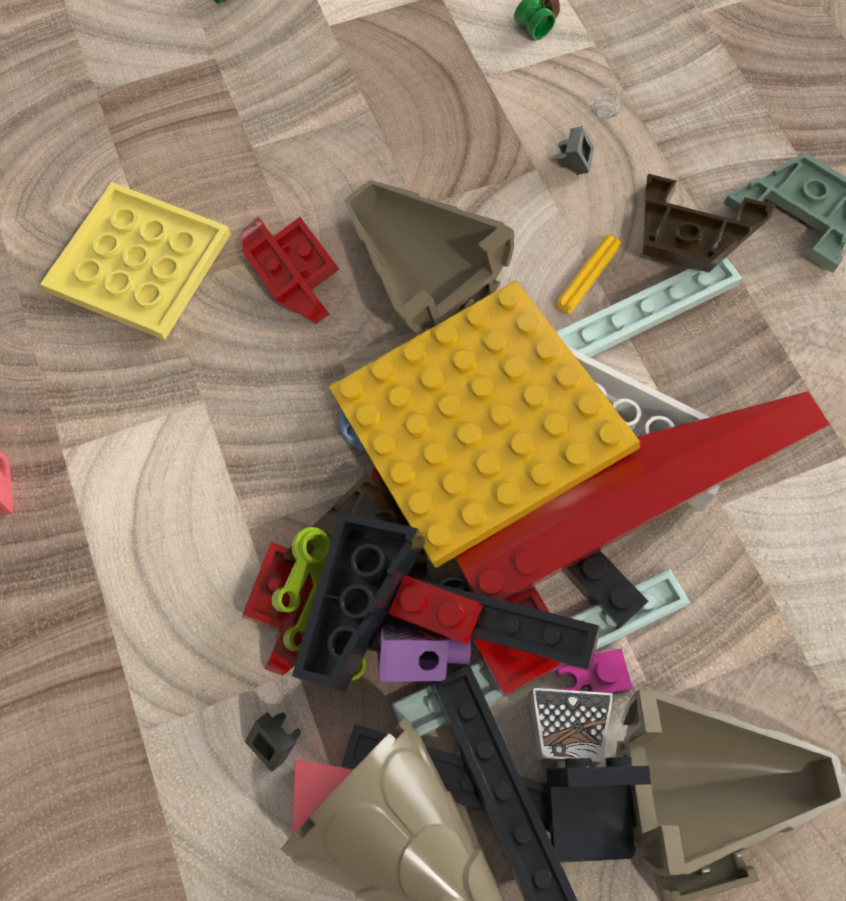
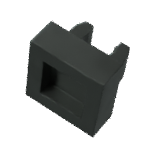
(576, 151)
(271, 741)

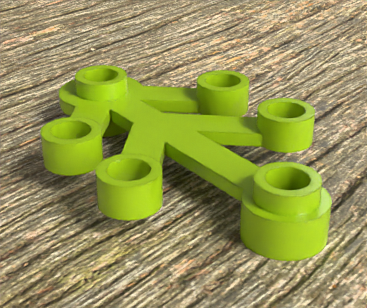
(304, 564)

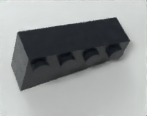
(354, 596)

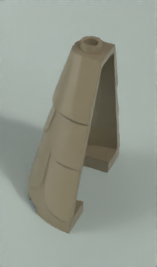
(428, 252)
(717, 782)
(394, 831)

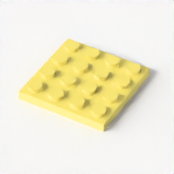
(136, 260)

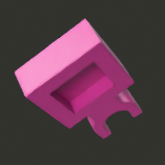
(606, 675)

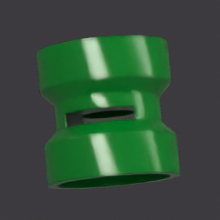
(535, 18)

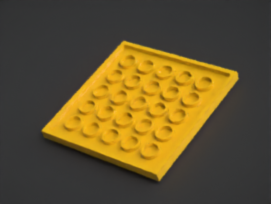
(481, 421)

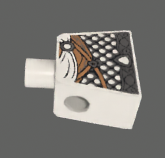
(569, 724)

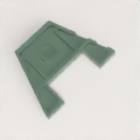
(811, 194)

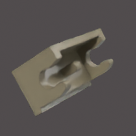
(712, 879)

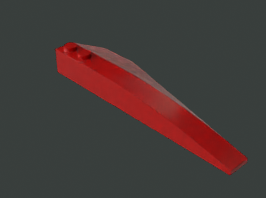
(633, 492)

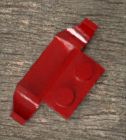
(289, 265)
(260, 610)

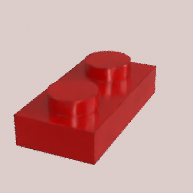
(435, 609)

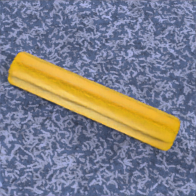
(588, 274)

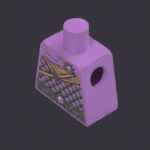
(415, 653)

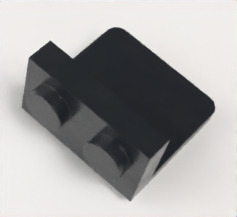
(593, 808)

